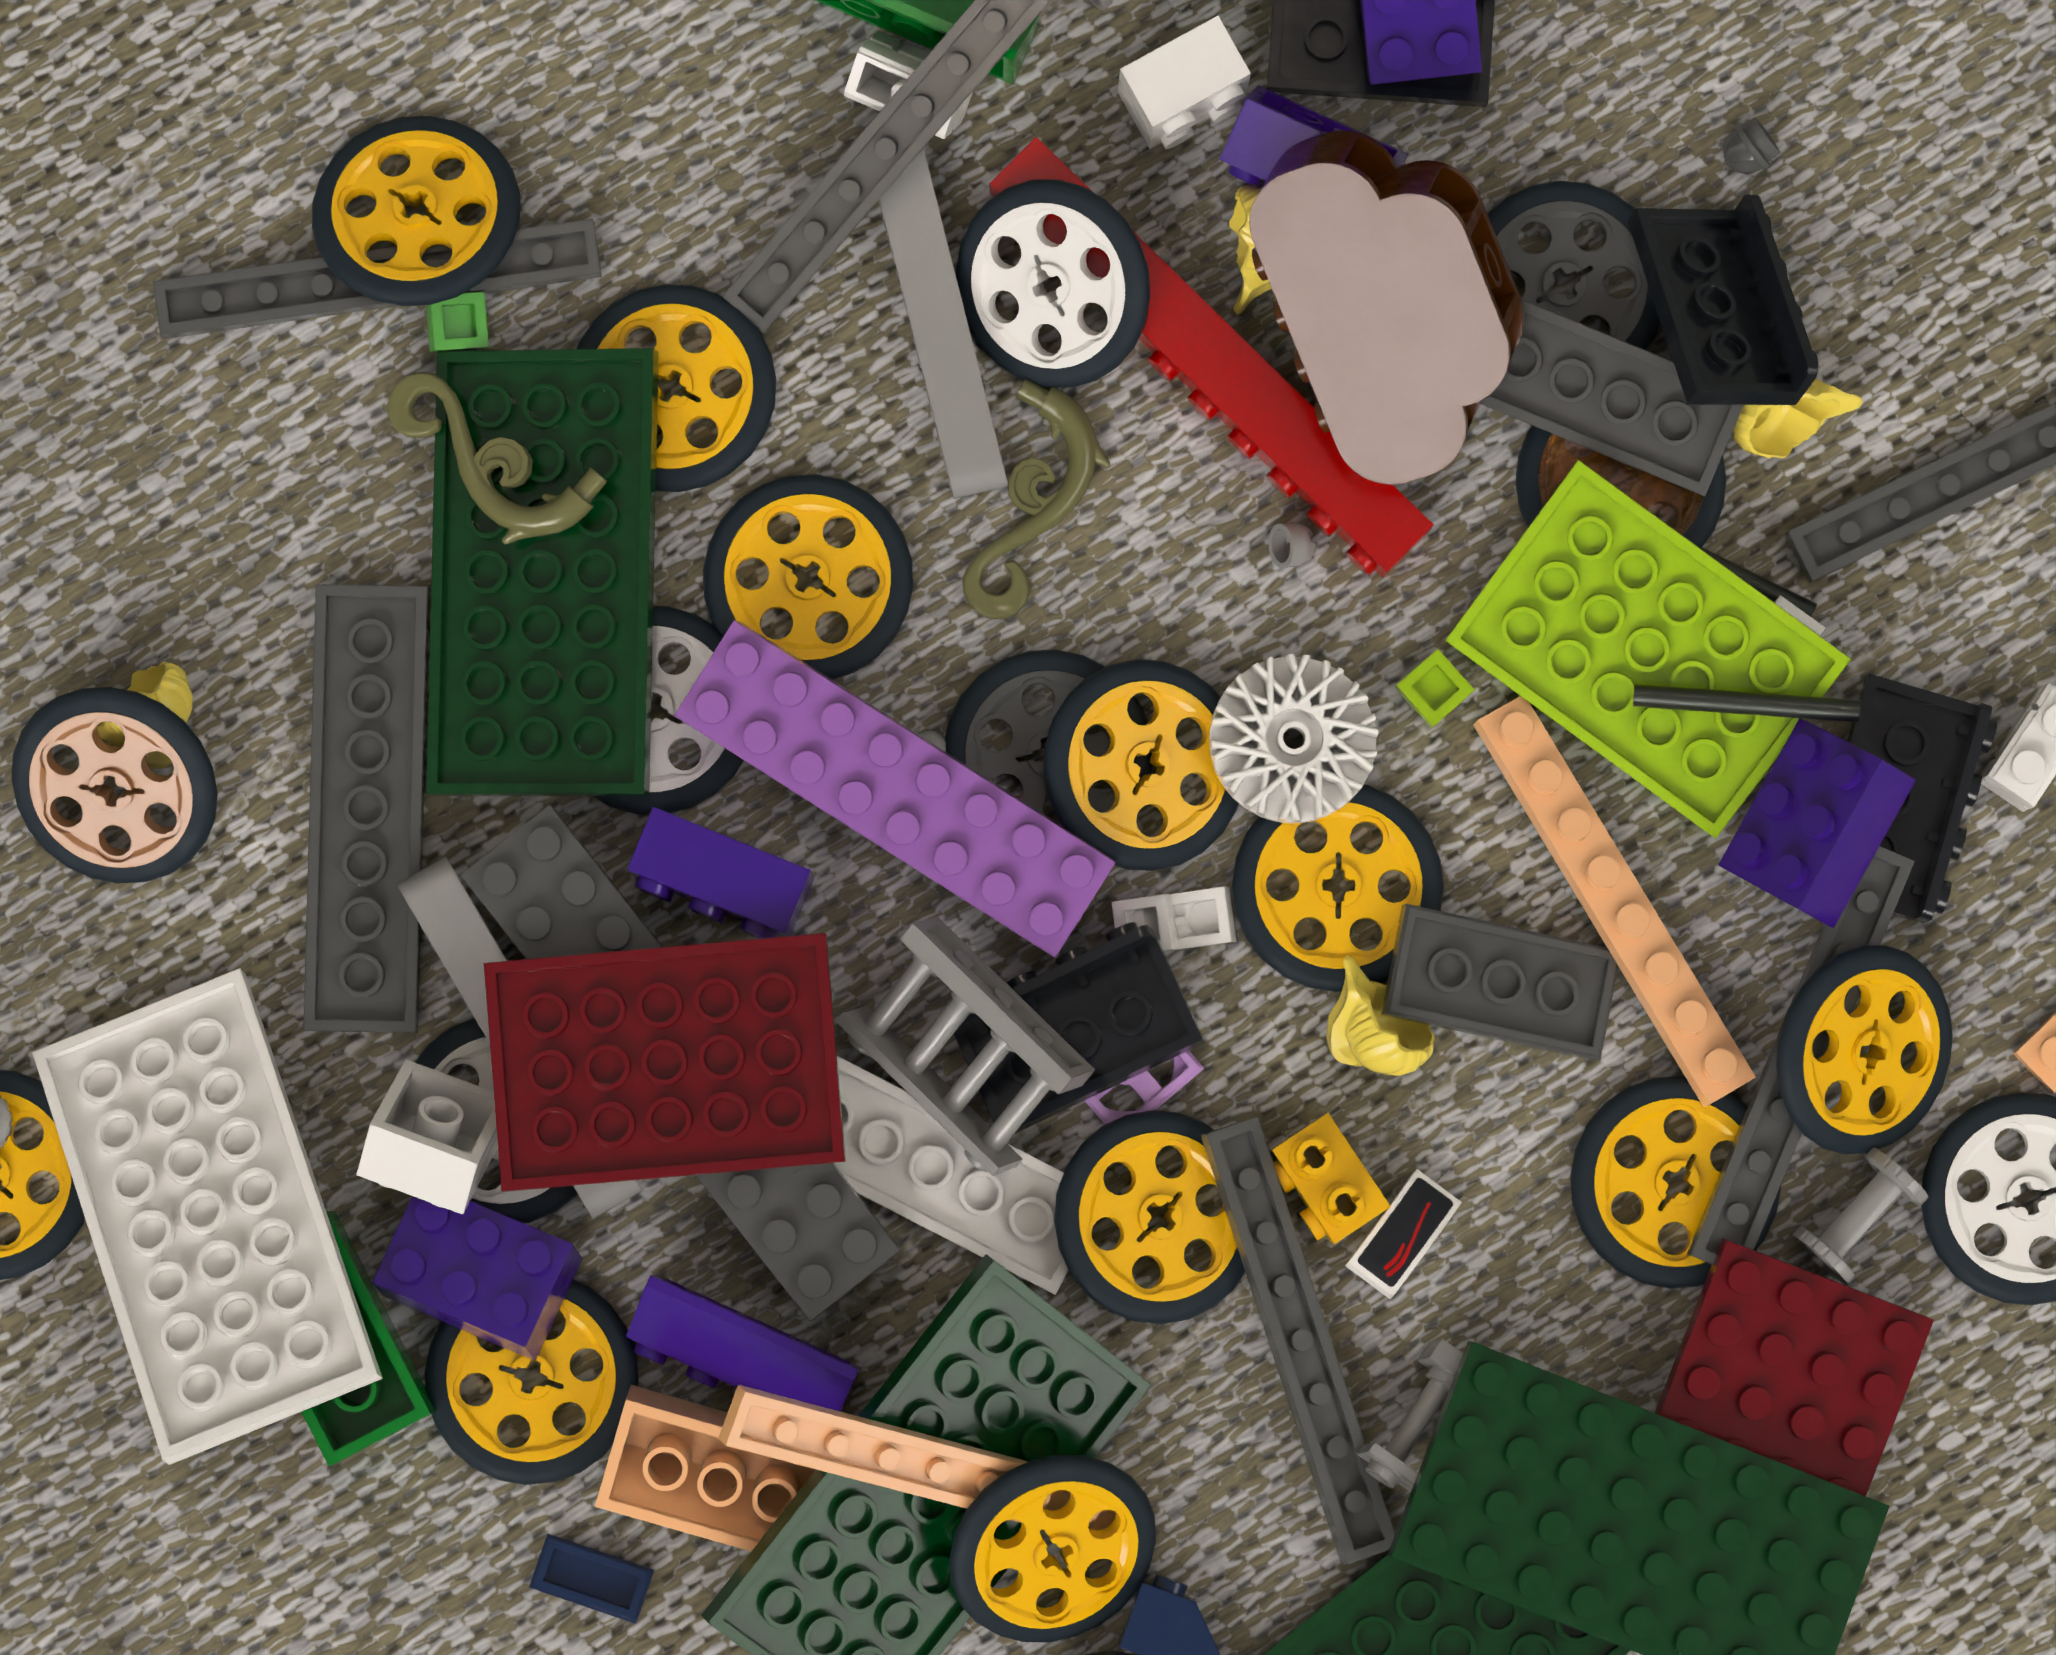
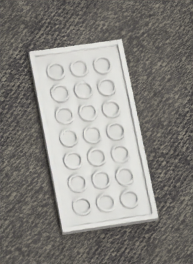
(206, 1217)

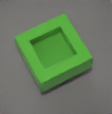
(458, 323)

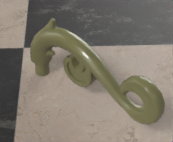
(1083, 451)
(476, 467)

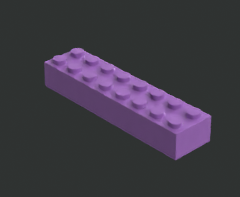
(895, 788)

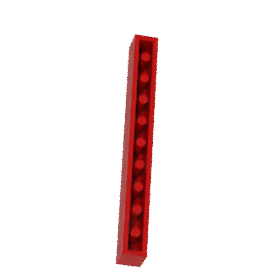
(1249, 397)

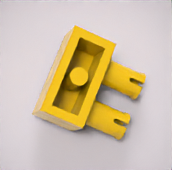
(1328, 1180)

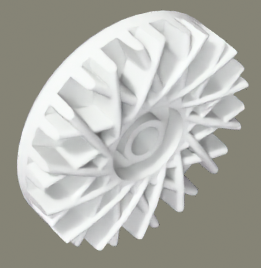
(1285, 781)

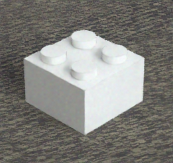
(1184, 84)
(431, 1137)

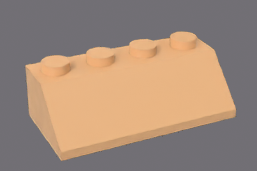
(682, 1477)

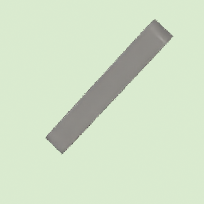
(941, 333)
(463, 948)

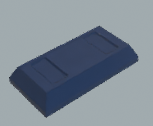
(591, 1578)

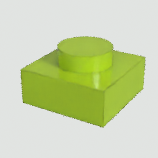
(1434, 688)

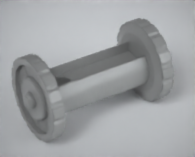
(1860, 1215)

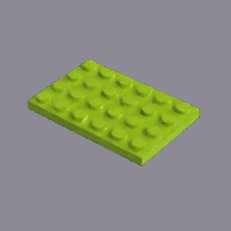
(1622, 599)

